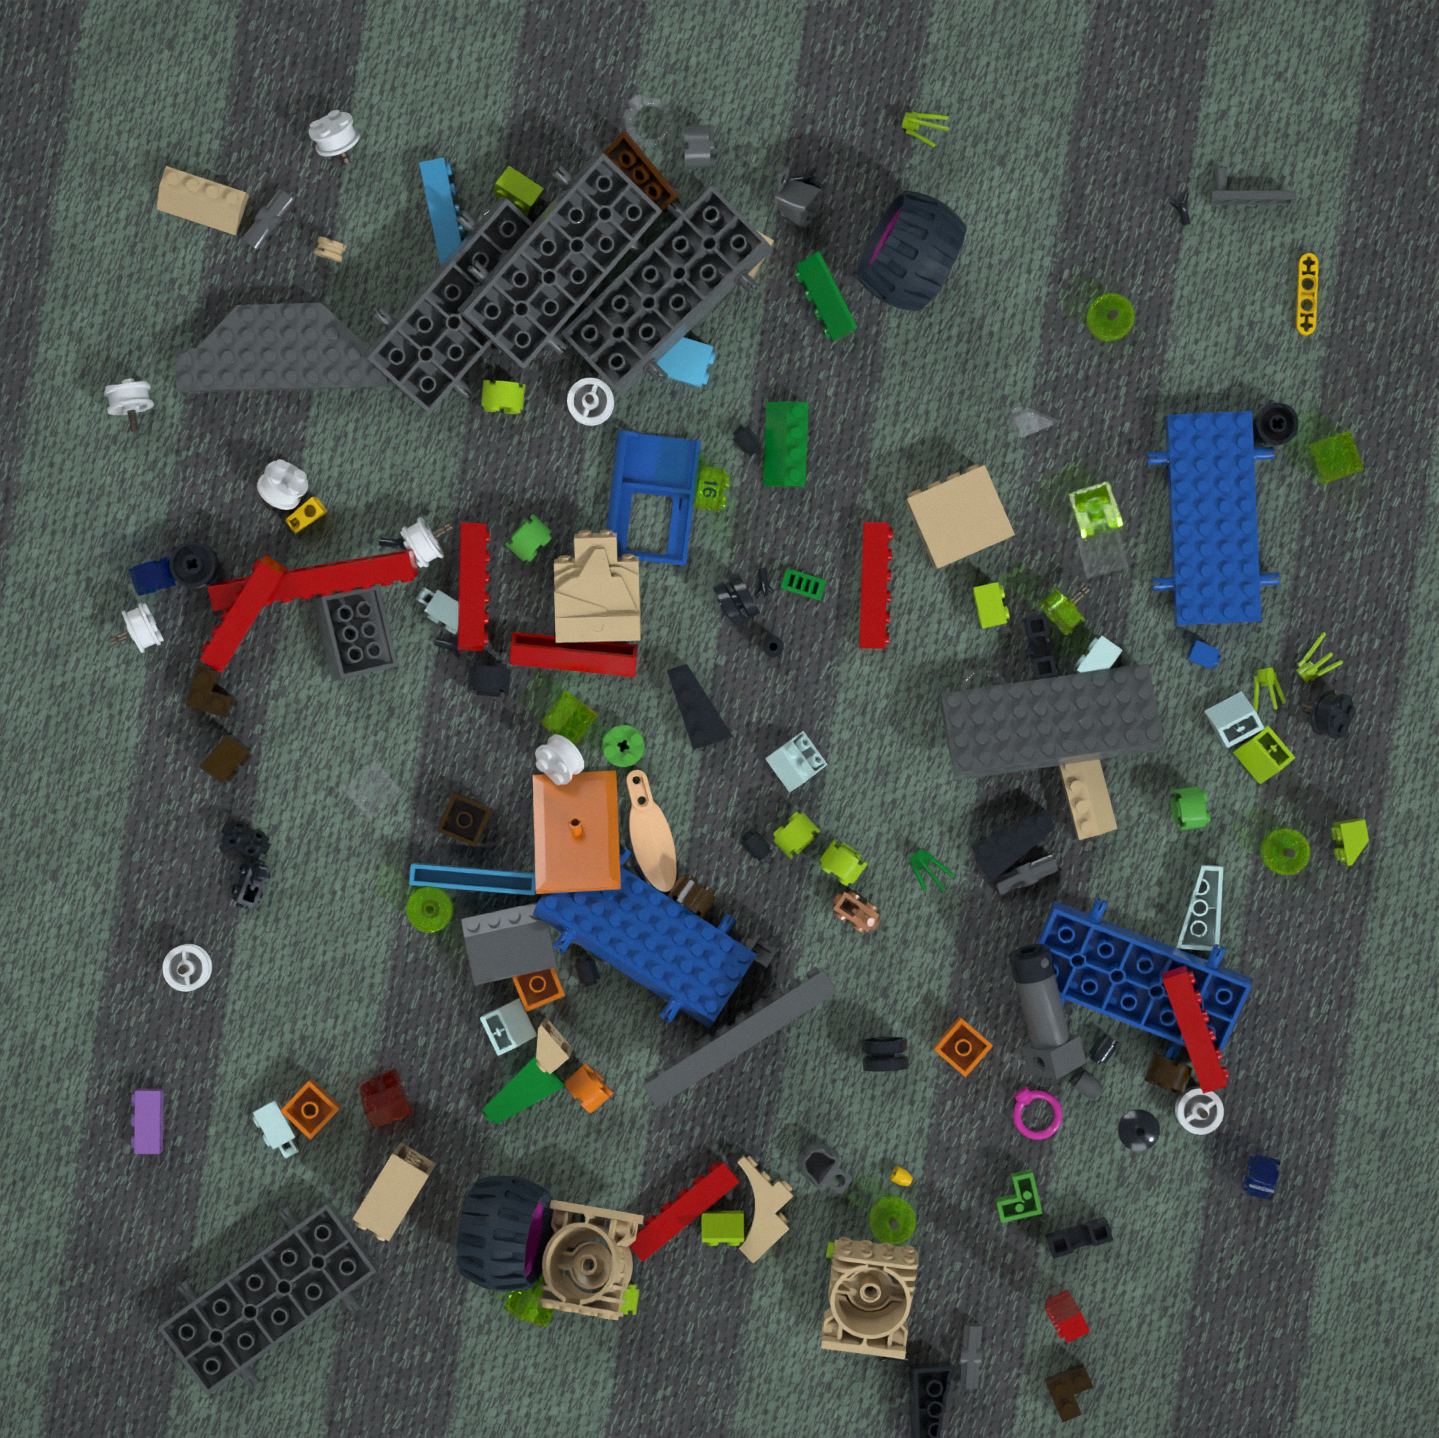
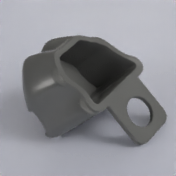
(797, 199)
(820, 1166)

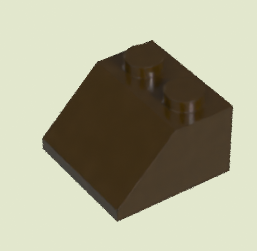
(226, 758)

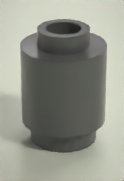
(1087, 1084)

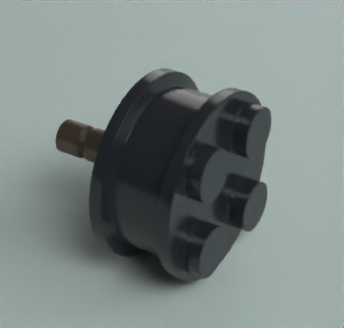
(1331, 714)

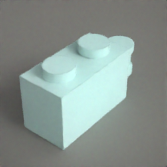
(441, 608)
(276, 1128)

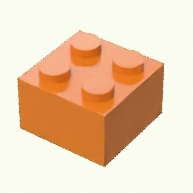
(538, 988)
(962, 1046)
(311, 1108)

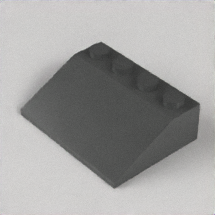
(355, 633)
(508, 944)

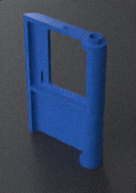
(657, 468)

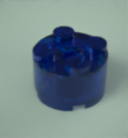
(152, 575)
(1262, 1176)

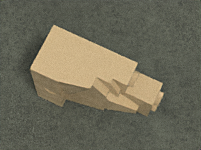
(597, 591)

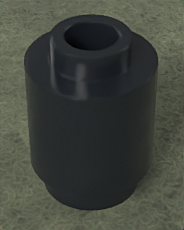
(746, 440)
(780, 646)
(755, 845)
(587, 970)
(1103, 1049)

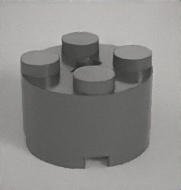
(699, 146)

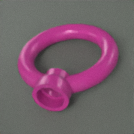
(1023, 1098)

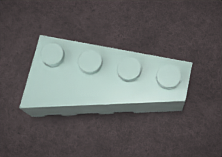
(1203, 915)

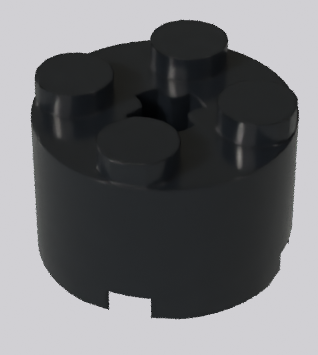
(1286, 428)
(489, 679)

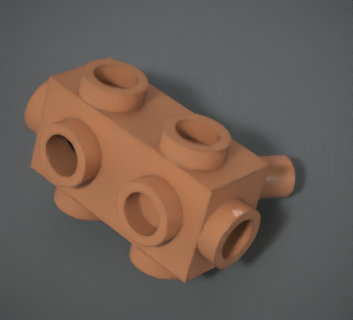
(863, 916)

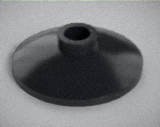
(1134, 1120)

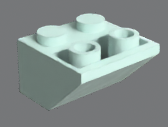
(1101, 656)
(1234, 720)
(796, 761)
(508, 1026)

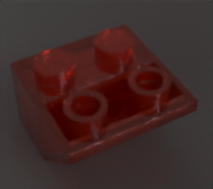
(384, 1099)

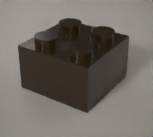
(465, 819)

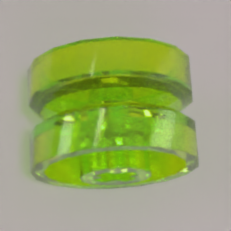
(439, 900)

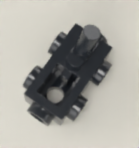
(244, 839)
(253, 877)

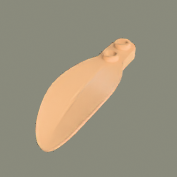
(650, 835)

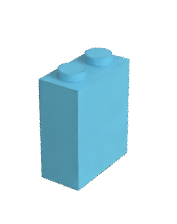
(688, 362)

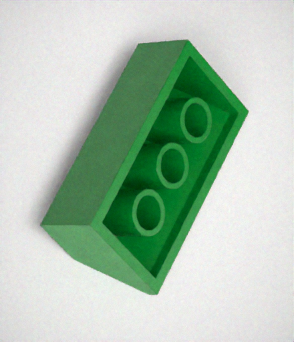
(825, 297)
(785, 444)

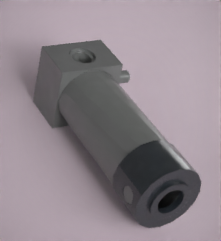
(1051, 1047)

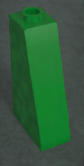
(521, 1092)

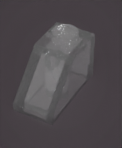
(1028, 422)

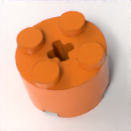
(588, 1088)

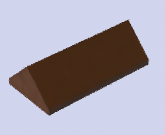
(641, 171)

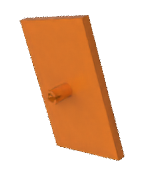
(576, 833)

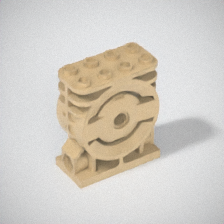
(611, 1265)
(871, 1324)

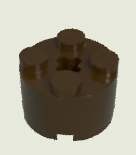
(692, 896)
(1168, 1074)

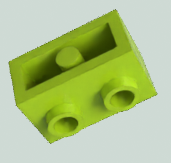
(518, 190)
(990, 605)

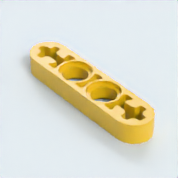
(1307, 294)

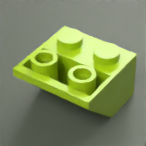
(1263, 754)
(1350, 838)
(723, 1227)

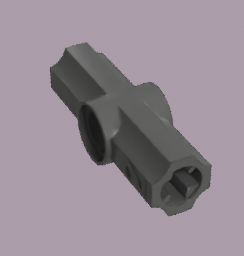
(267, 219)
(1026, 874)
(970, 1356)

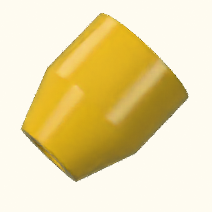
(901, 1177)

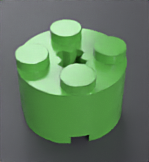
(529, 538)
(634, 740)
(1189, 808)

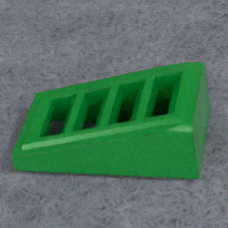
(786, 579)

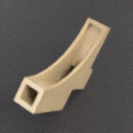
(769, 1198)

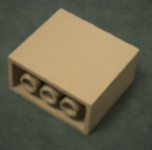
(959, 516)
(393, 1192)

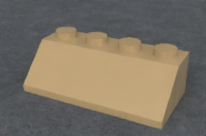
(201, 200)
(1087, 798)
(551, 1047)

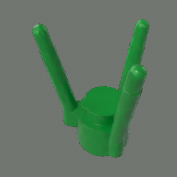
(920, 860)

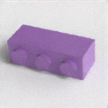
(147, 1121)

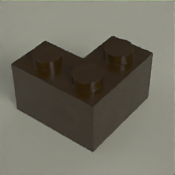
(203, 694)
(1064, 1387)

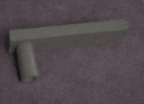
(1256, 197)

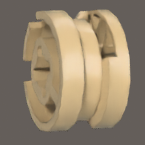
(329, 249)

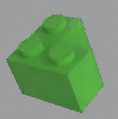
(1024, 1201)

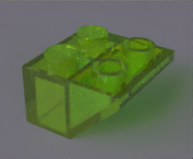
(569, 718)
(525, 1307)

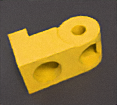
(306, 515)

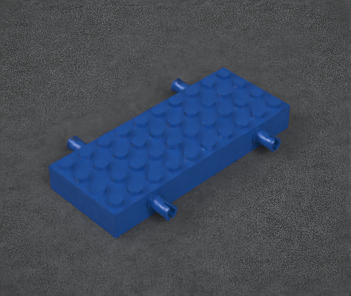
(1213, 518)
(653, 943)
(1123, 971)

